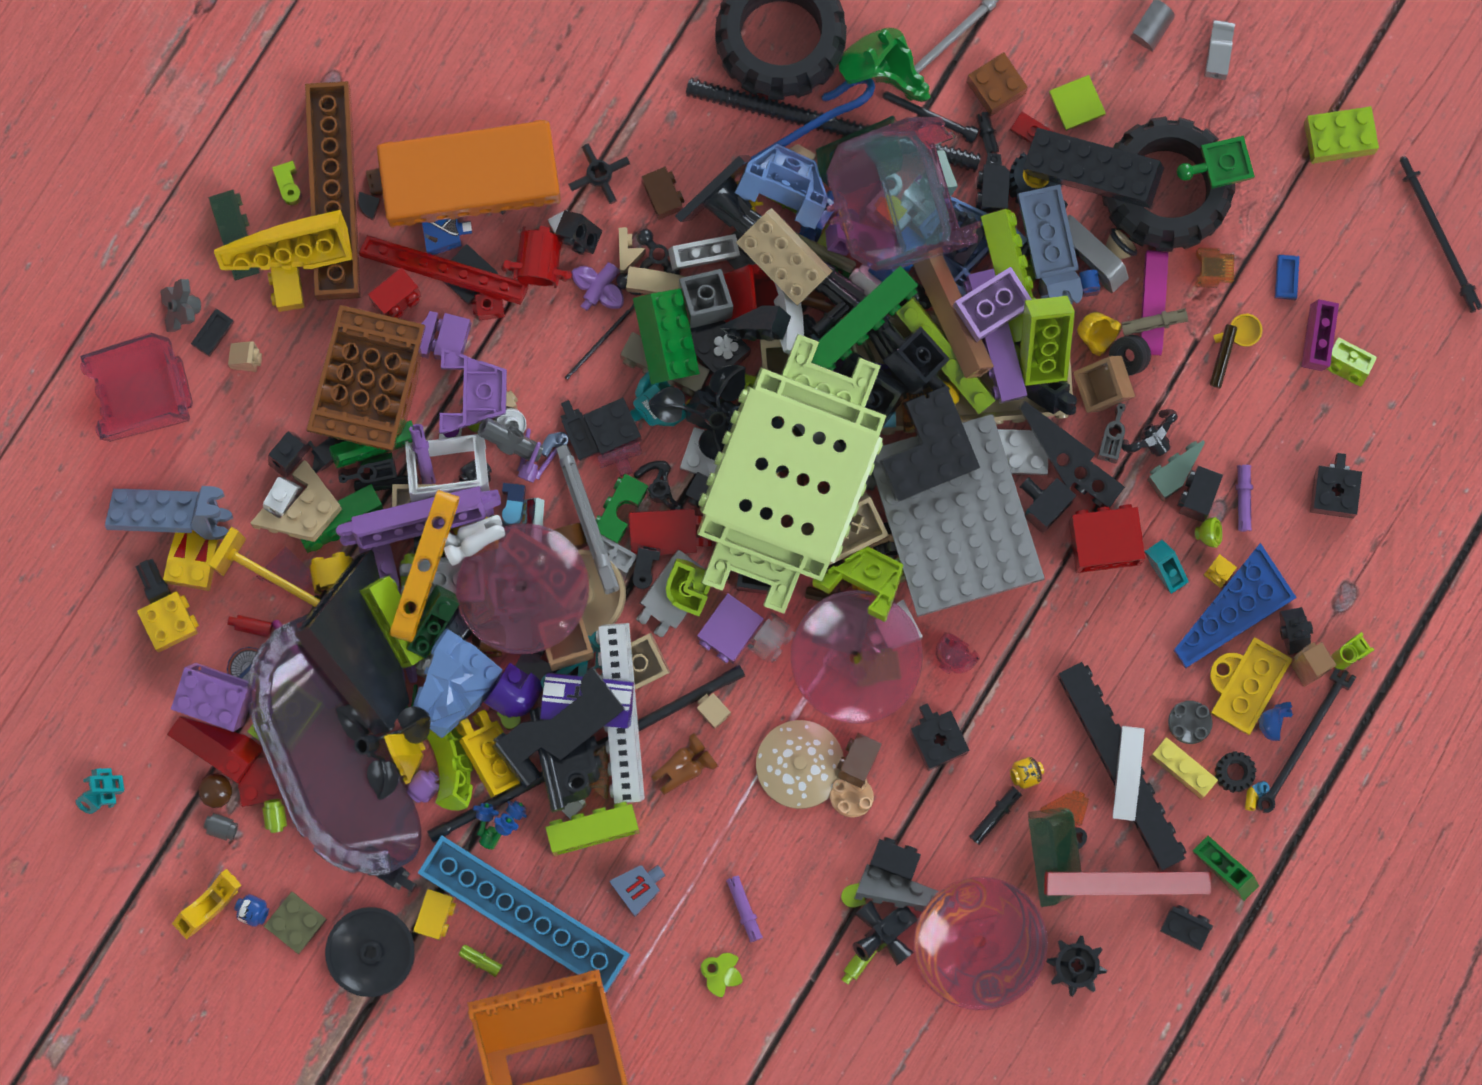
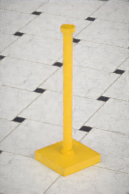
(228, 553)

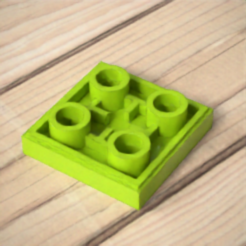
(1077, 103)

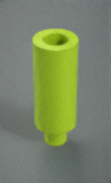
(855, 968)

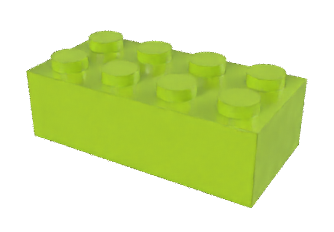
(1046, 340)
(592, 829)

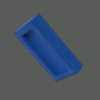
(1287, 277)

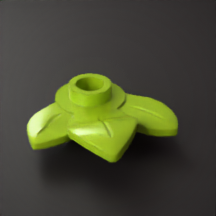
(724, 975)

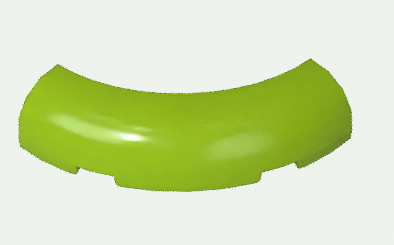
(453, 769)

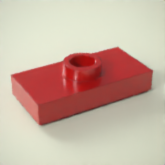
(1026, 126)

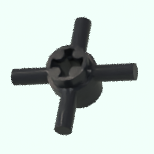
(603, 181)

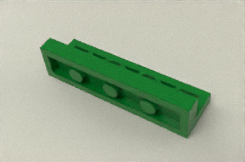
(349, 452)

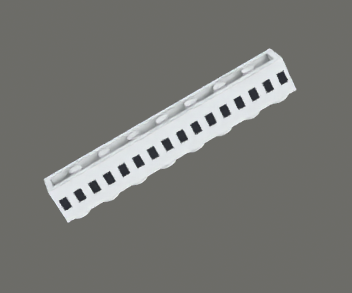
(622, 742)

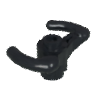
(1154, 436)
(659, 490)

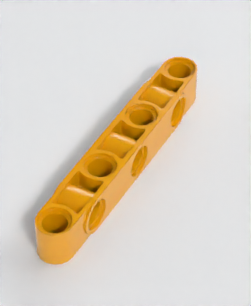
(429, 549)

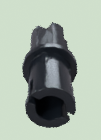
(987, 132)
(830, 319)

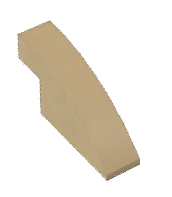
(651, 281)

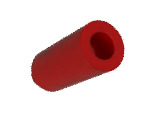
(251, 625)

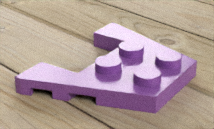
(482, 391)

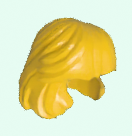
(1098, 332)

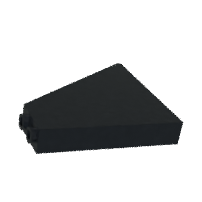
(354, 650)

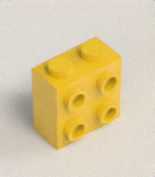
(168, 621)

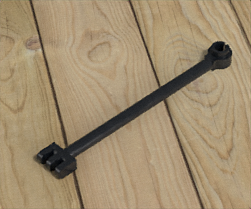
(1339, 683)

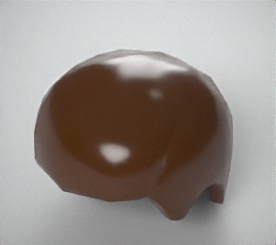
(215, 790)

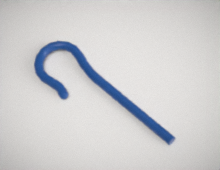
(830, 114)

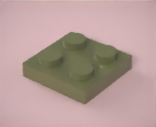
(295, 922)

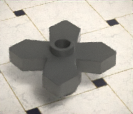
(180, 305)

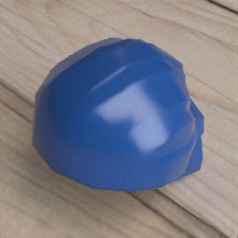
(1271, 720)

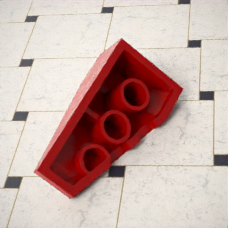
(221, 748)

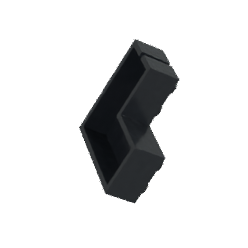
(942, 450)

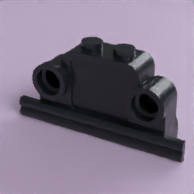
(571, 777)

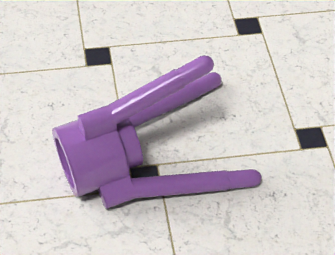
(528, 470)

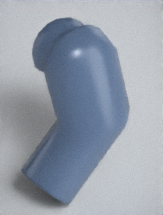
(554, 440)

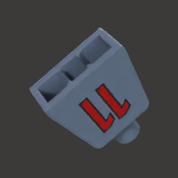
(638, 887)

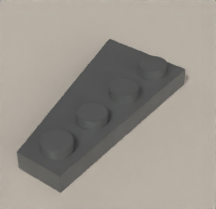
(892, 888)

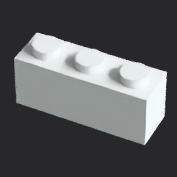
(703, 252)

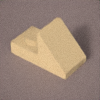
(628, 257)

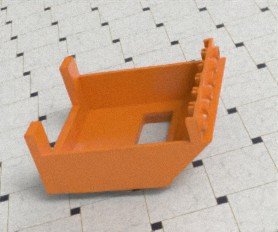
(545, 1017)

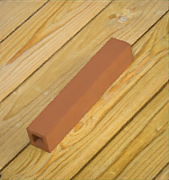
(942, 294)

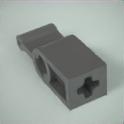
(1108, 439)

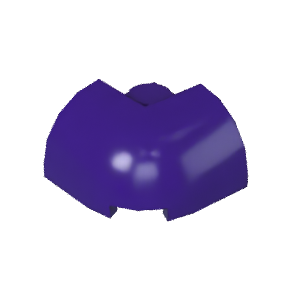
(514, 692)

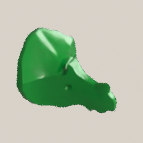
(887, 60)

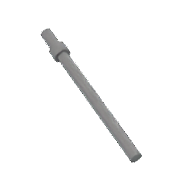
(987, 5)

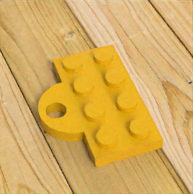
(1248, 684)

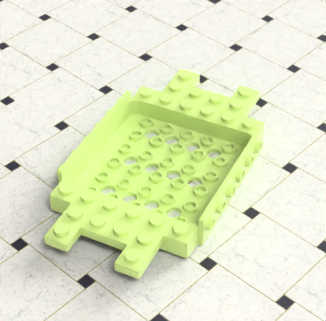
(821, 403)

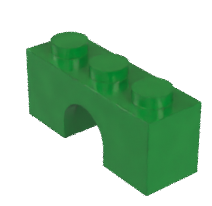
(627, 492)

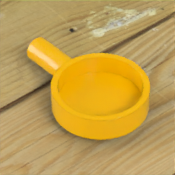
(1248, 330)

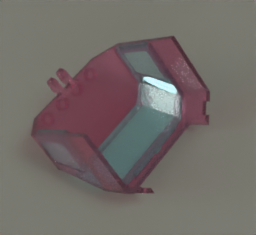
(896, 195)

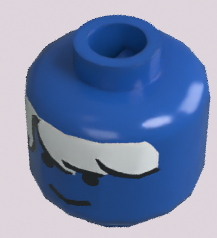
(251, 910)

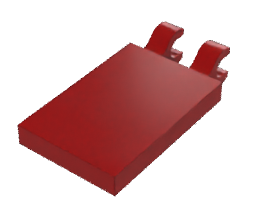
(666, 530)

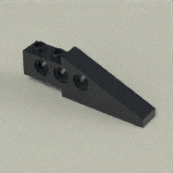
(1057, 441)

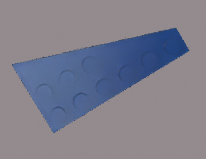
(1244, 601)

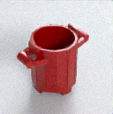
(538, 259)

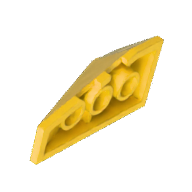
(405, 755)

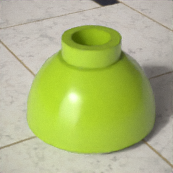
(1210, 532)

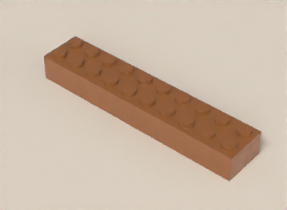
(333, 179)

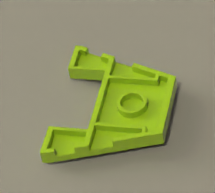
(870, 572)

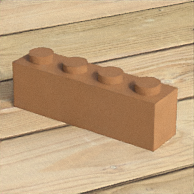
(1312, 663)

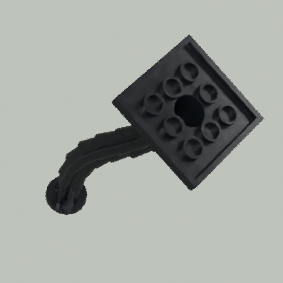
(734, 211)

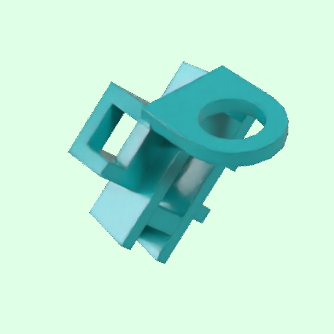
(94, 796)

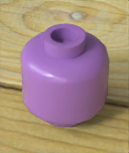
(423, 786)

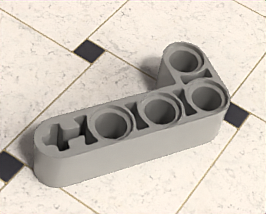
(1097, 256)

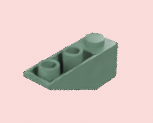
(1172, 476)

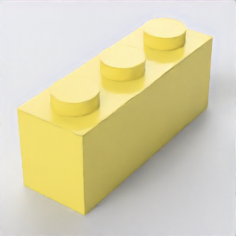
(1184, 768)

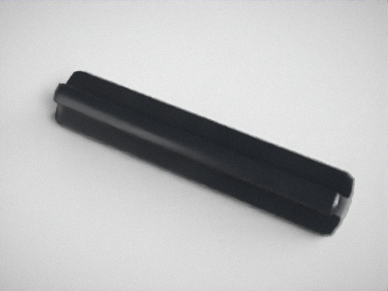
(382, 484)

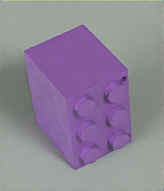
(213, 697)

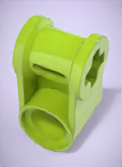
(1354, 650)

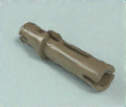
(1164, 319)

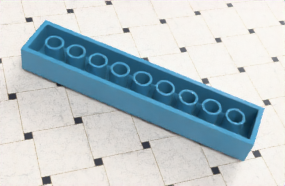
(522, 912)

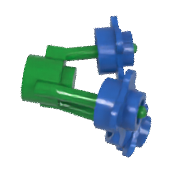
(503, 825)

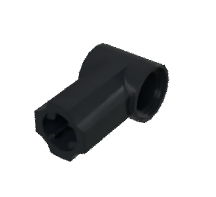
(154, 585)

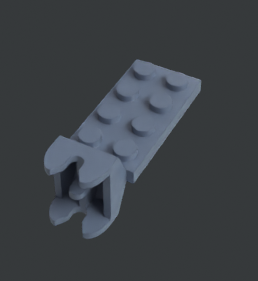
(1050, 243)
(168, 511)

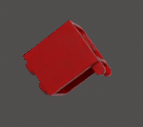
(749, 289)

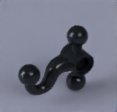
(645, 238)

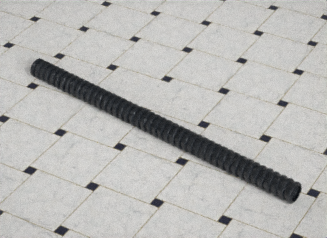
(802, 116)

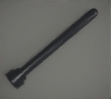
(968, 133)

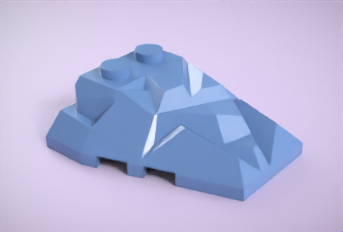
(455, 682)

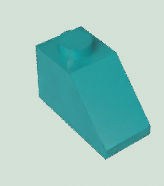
(1167, 566)

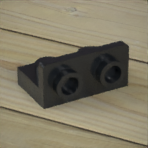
(1186, 927)

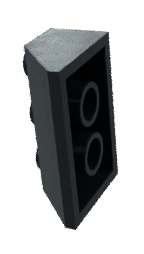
(886, 389)

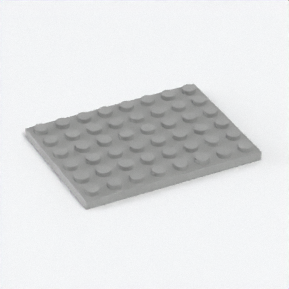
(963, 534)

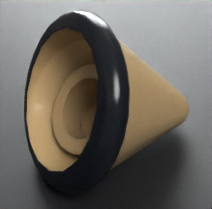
(1120, 244)

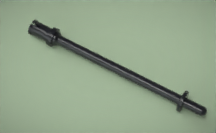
(1467, 290)

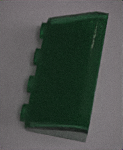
(1053, 848)

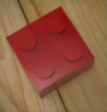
(395, 295)

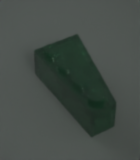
(231, 223)

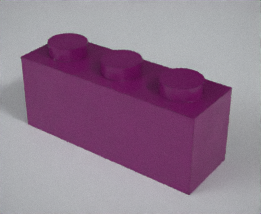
(1320, 335)

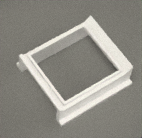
(444, 447)

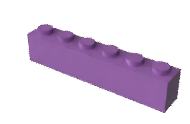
(1000, 347)

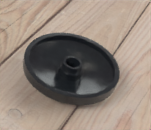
(370, 952)

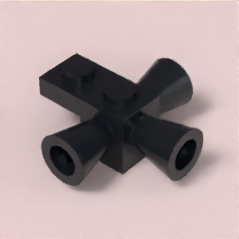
(884, 932)

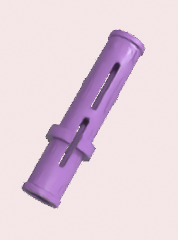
(421, 448)
(1244, 497)
(748, 919)

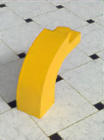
(207, 905)

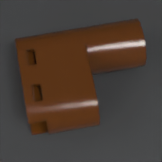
(374, 181)

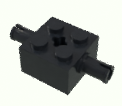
(915, 358)

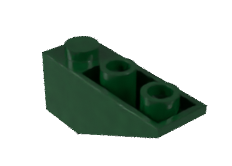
(435, 616)

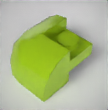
(686, 588)

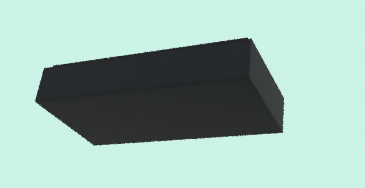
(212, 332)

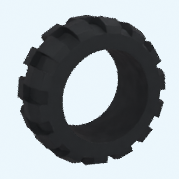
(773, 79)
(1161, 231)

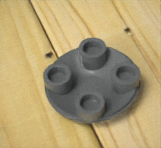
(1190, 722)

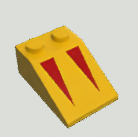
(189, 561)

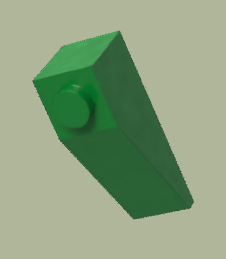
(1226, 868)

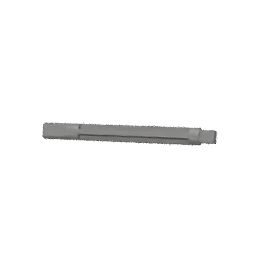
(587, 520)

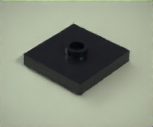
(471, 258)

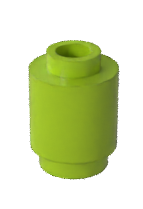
(274, 815)

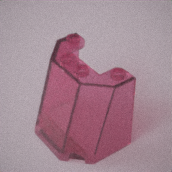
(138, 386)

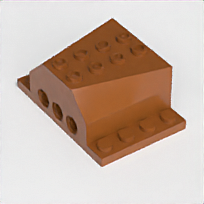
(367, 378)

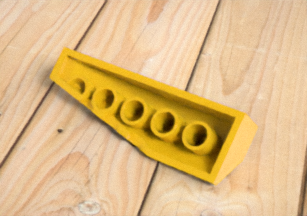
(299, 243)

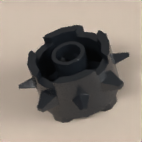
(1087, 959)

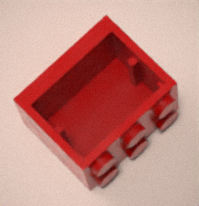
(1106, 539)

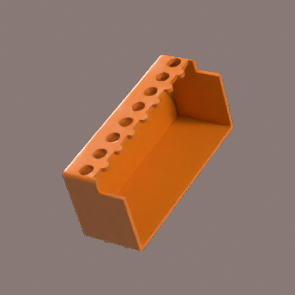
(468, 173)

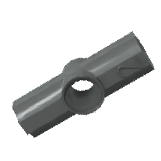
(508, 439)

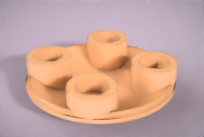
(850, 799)

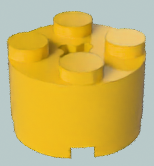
(327, 571)

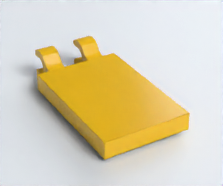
(485, 760)

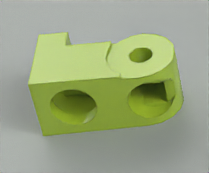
(288, 189)

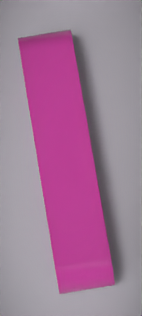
(1154, 296)

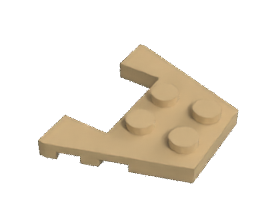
(308, 514)

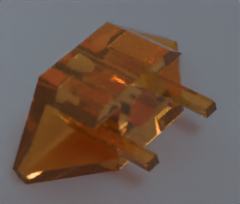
(602, 783)

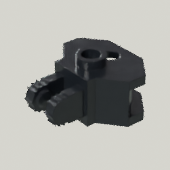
(1295, 630)

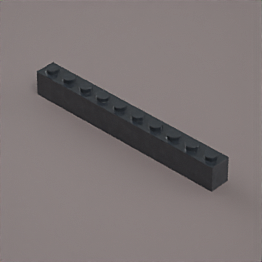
(1106, 737)

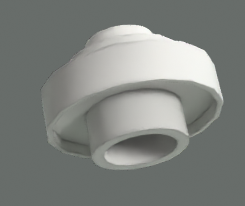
(512, 418)

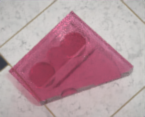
(289, 568)

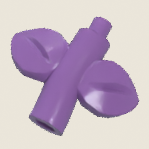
(598, 286)

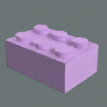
(992, 304)

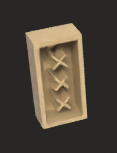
(784, 256)
(864, 530)

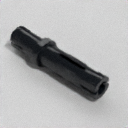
(996, 814)

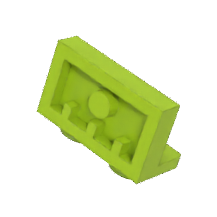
(1351, 362)

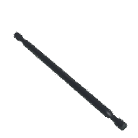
(603, 338)

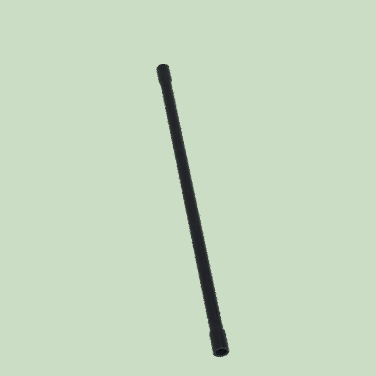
(725, 679)

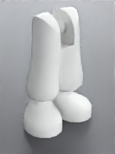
(473, 538)

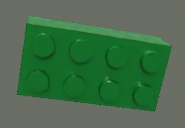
(666, 336)

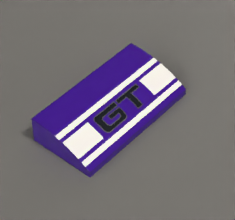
(564, 689)

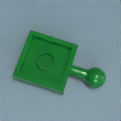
(1224, 162)

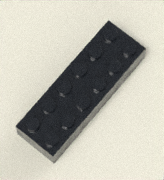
(1093, 168)

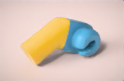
(1254, 793)

